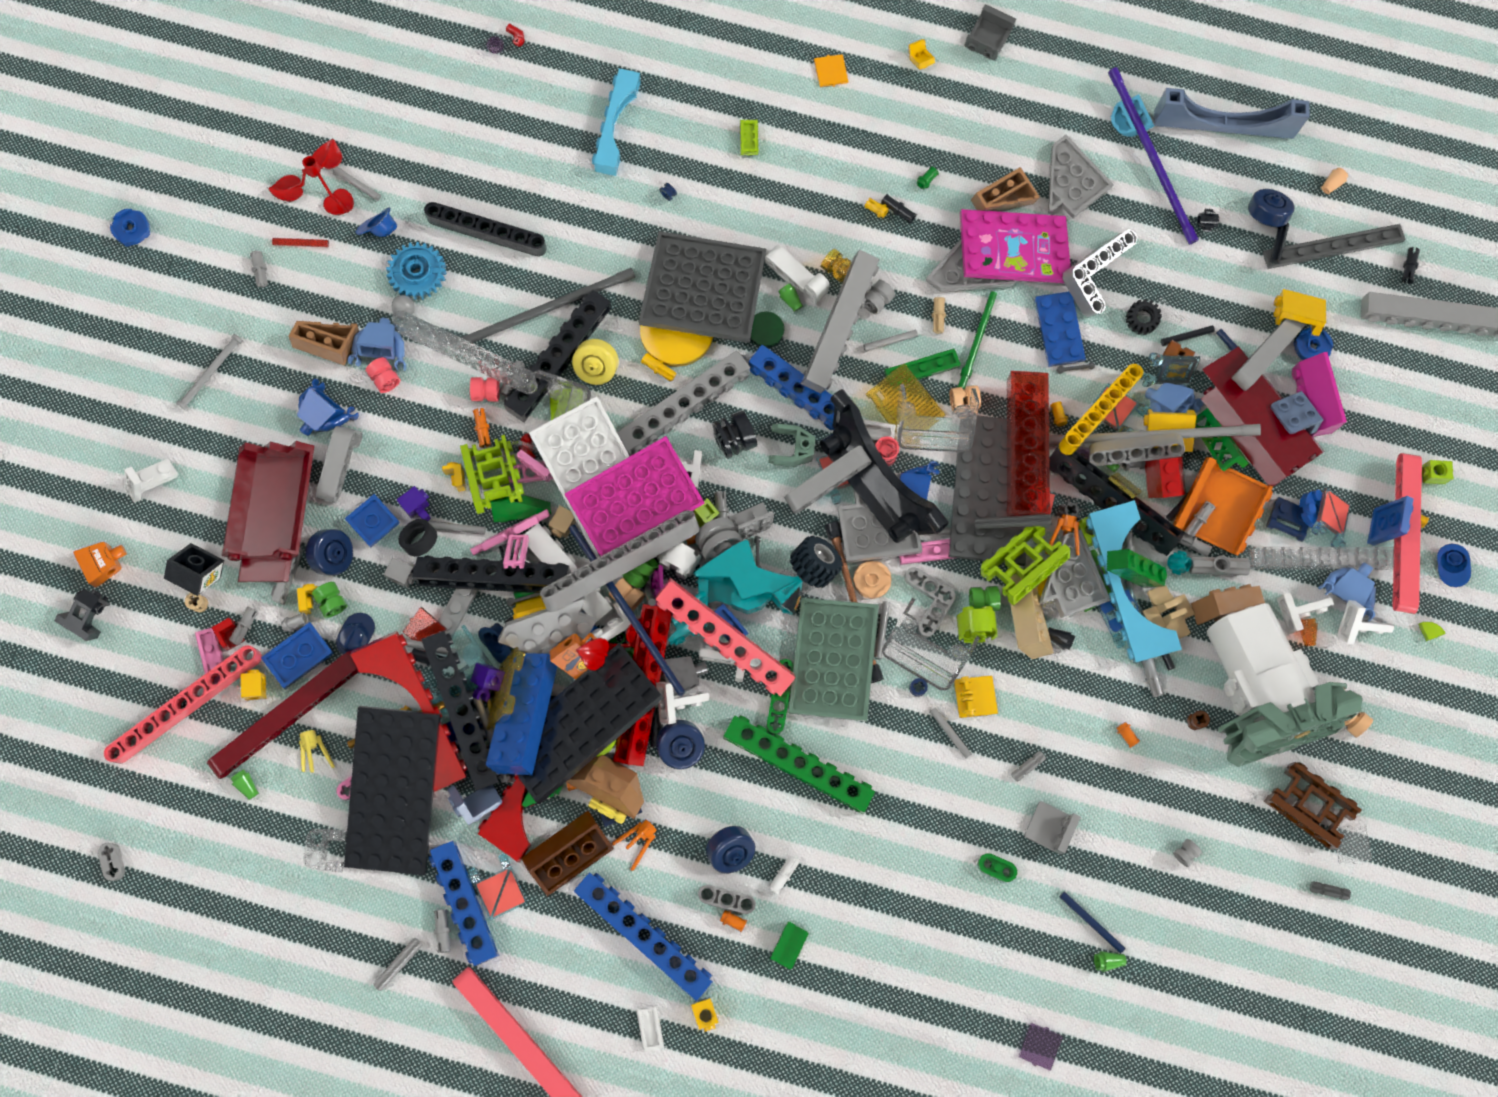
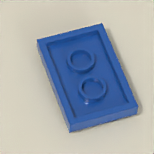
(1390, 520)
(297, 655)

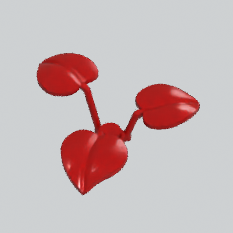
(328, 156)
(595, 650)

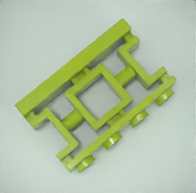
(476, 477)
(1032, 575)

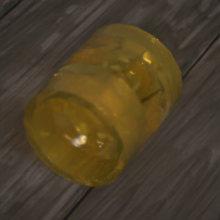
(836, 264)

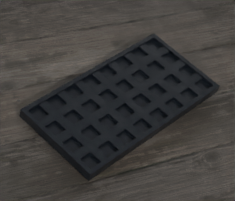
(588, 719)
(392, 790)

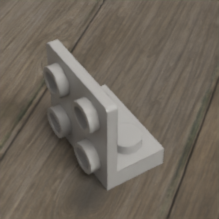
(752, 520)
(1052, 828)

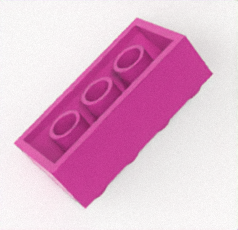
(1317, 382)

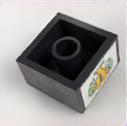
(193, 569)

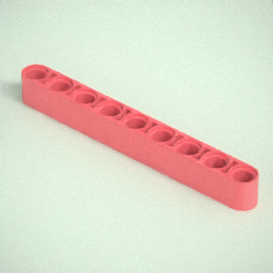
(1407, 547)
(173, 706)
(513, 1035)

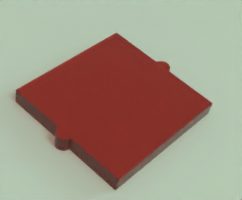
(422, 625)

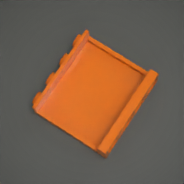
(1237, 503)

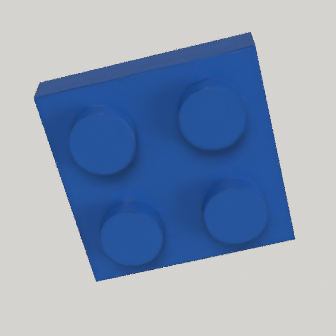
(372, 520)

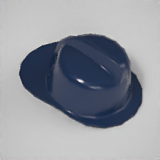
(355, 632)
(489, 638)

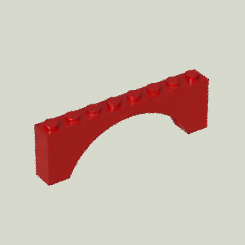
(390, 659)
(506, 825)

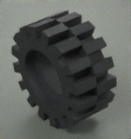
(1136, 324)

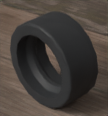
(424, 544)

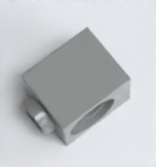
(399, 573)

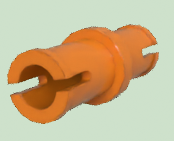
(482, 427)

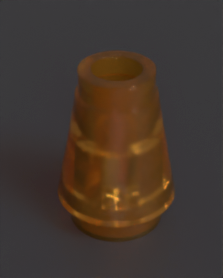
(1309, 633)

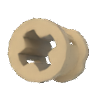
(202, 602)

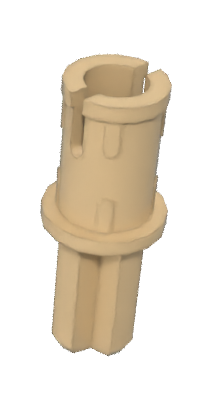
(938, 315)

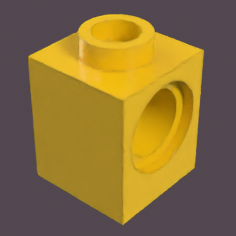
(253, 685)
(702, 1005)

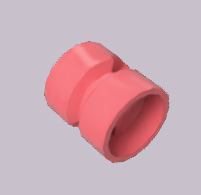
(382, 374)
(484, 389)
(888, 448)

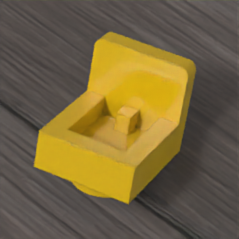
(920, 55)

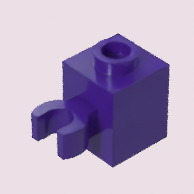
(414, 503)
(486, 678)

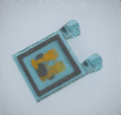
(1172, 369)

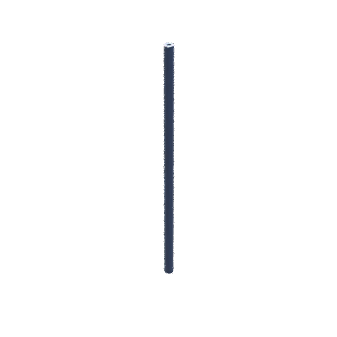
(631, 617)

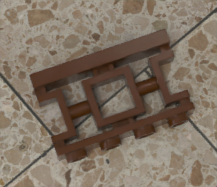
(1302, 816)

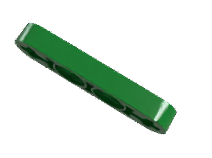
(784, 698)

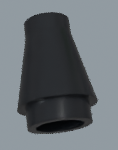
(1061, 638)

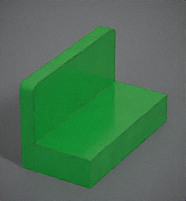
(789, 945)

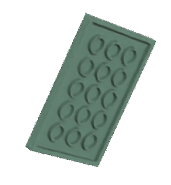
(834, 659)

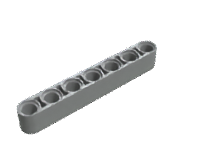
(1267, 353)

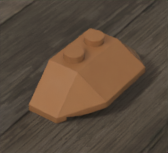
(610, 784)

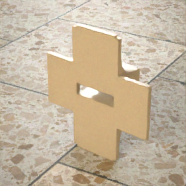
(1164, 601)

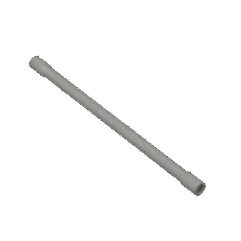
(1243, 430)

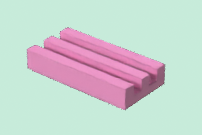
(534, 466)
(515, 562)

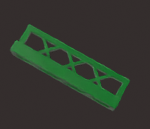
(1227, 443)

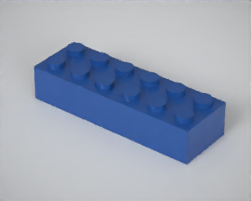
(519, 734)

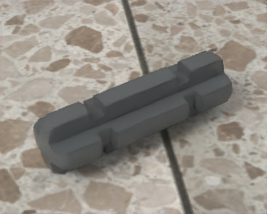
(1330, 890)

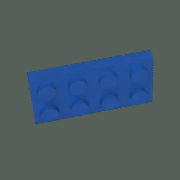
(1060, 329)

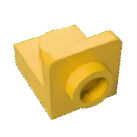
(458, 476)
(305, 601)

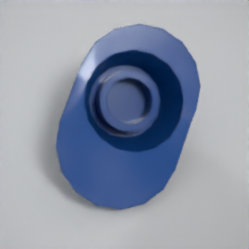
(379, 225)
(1454, 565)

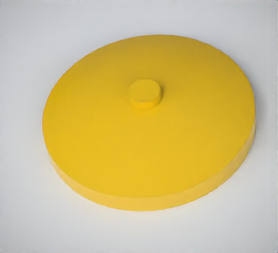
(674, 347)

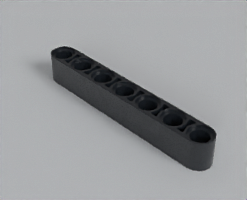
(478, 223)

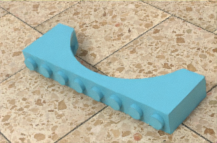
(1143, 637)

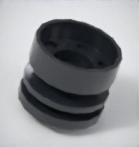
(734, 434)

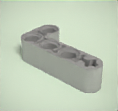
(337, 462)

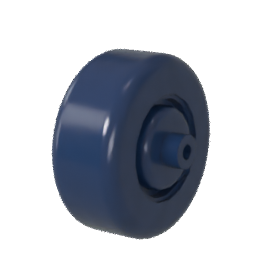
(1271, 207)
(329, 552)
(680, 744)
(730, 849)

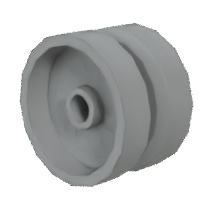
(717, 537)

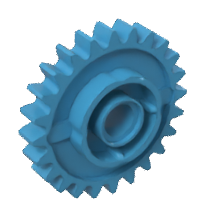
(412, 258)

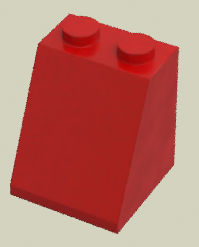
(1165, 477)

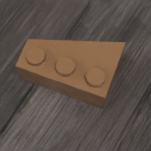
(1006, 193)

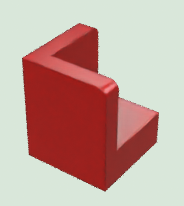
(224, 631)

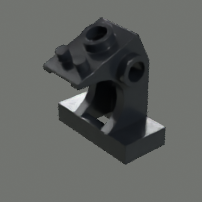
(89, 601)

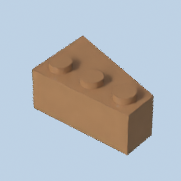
(324, 340)
(1231, 600)

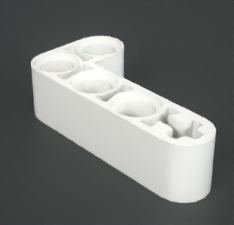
(806, 284)

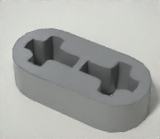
(106, 862)

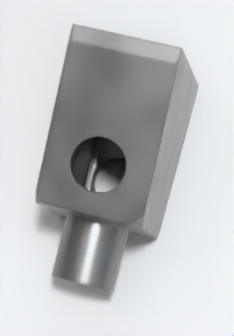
(686, 672)

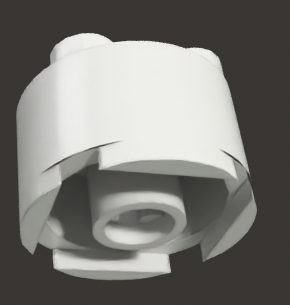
(681, 559)

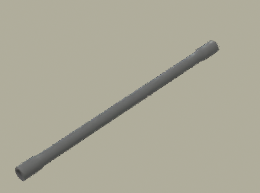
(618, 278)

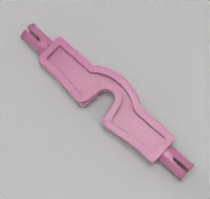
(515, 529)

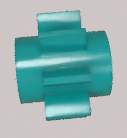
(1179, 562)

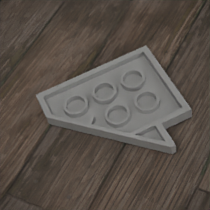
(1074, 179)
(950, 275)
(866, 537)
(1076, 582)
(546, 629)

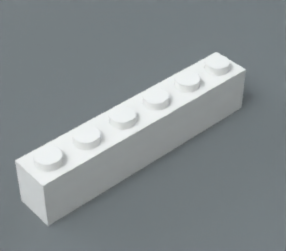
(551, 552)

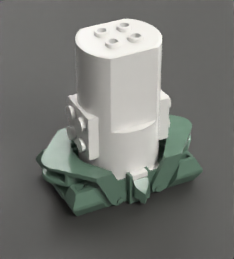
(1273, 689)

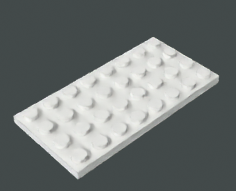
(579, 448)

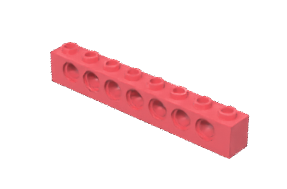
(673, 590)

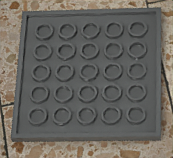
(703, 287)

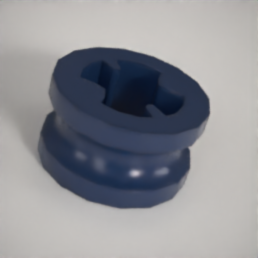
(668, 191)
(915, 682)

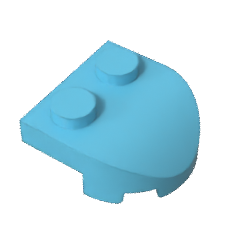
(1122, 121)

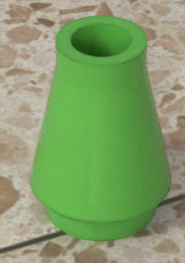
(790, 297)
(243, 782)
(1107, 961)

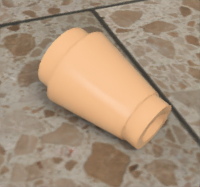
(1334, 180)

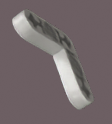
(938, 601)

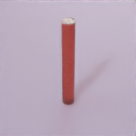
(300, 242)

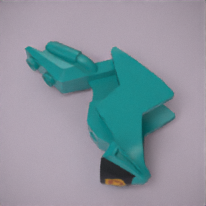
(742, 585)

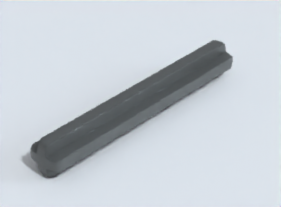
(1013, 521)

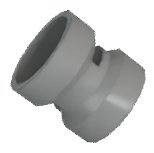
(1187, 852)

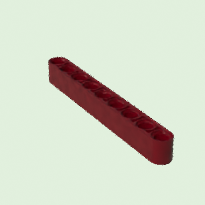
(283, 716)

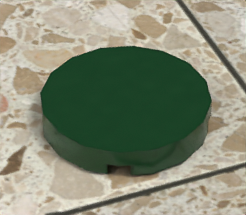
(767, 329)

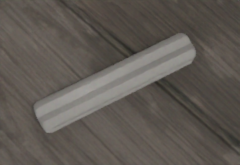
(398, 963)

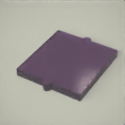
(1040, 1046)

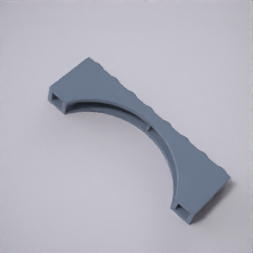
(1179, 111)

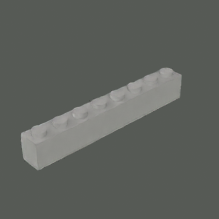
(1430, 314)
(840, 321)

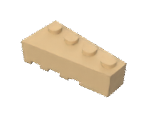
(1031, 625)

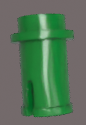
(925, 180)

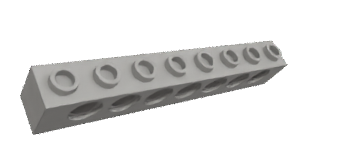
(733, 363)

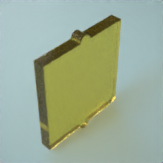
(1125, 485)

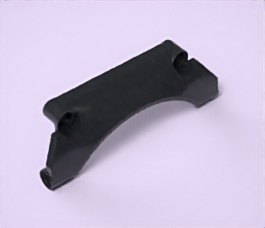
(877, 485)

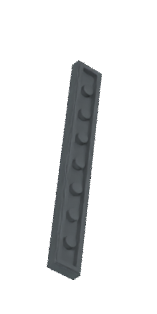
(1337, 245)

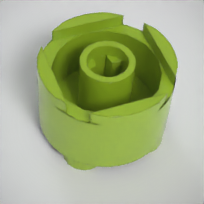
(975, 623)

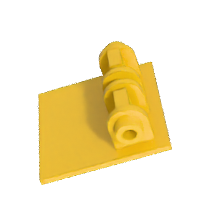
(975, 696)

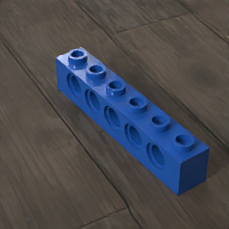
(765, 357)
(437, 859)

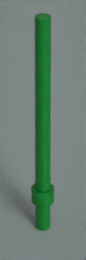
(966, 371)

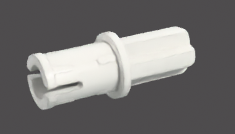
(783, 875)

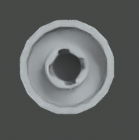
(879, 295)

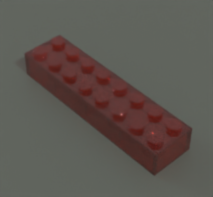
(1028, 443)

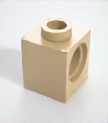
(561, 522)

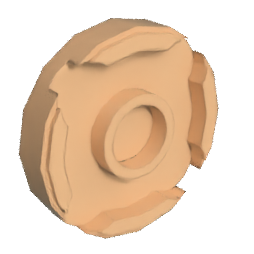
(872, 579)

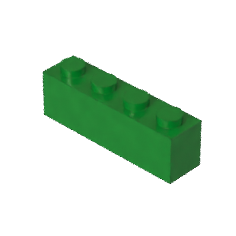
(1136, 568)

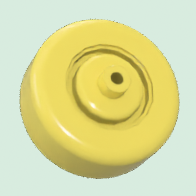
(595, 361)

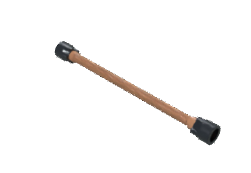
(834, 534)

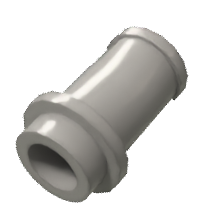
(290, 624)

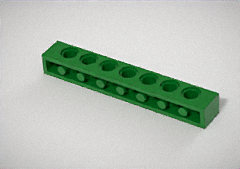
(864, 790)

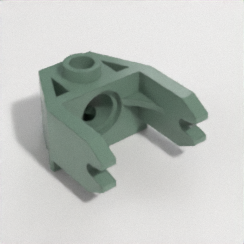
(801, 454)

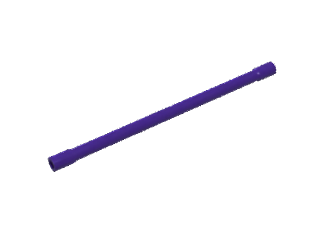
(1187, 228)

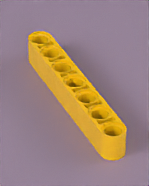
(1100, 409)

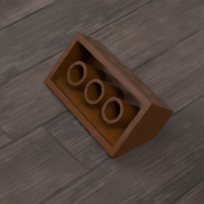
(567, 853)

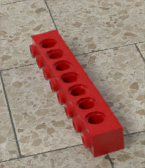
(633, 743)

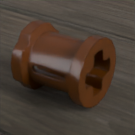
(1204, 720)

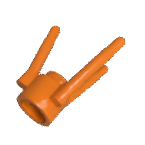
(1067, 524)
(645, 831)

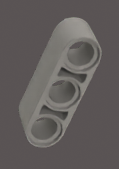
(716, 899)

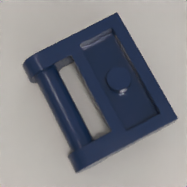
(1289, 513)

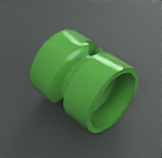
(640, 575)
(989, 597)
(329, 598)

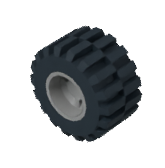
(816, 561)

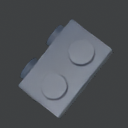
(1297, 413)
(475, 804)

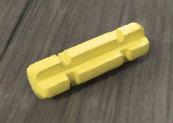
(607, 810)

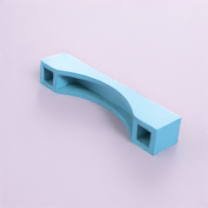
(625, 90)

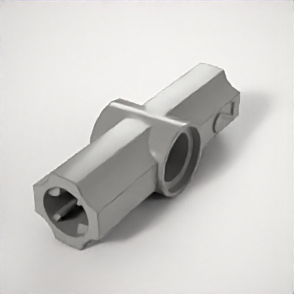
(1230, 566)

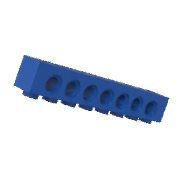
(585, 892)

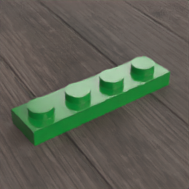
(931, 364)

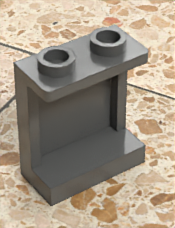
(990, 32)

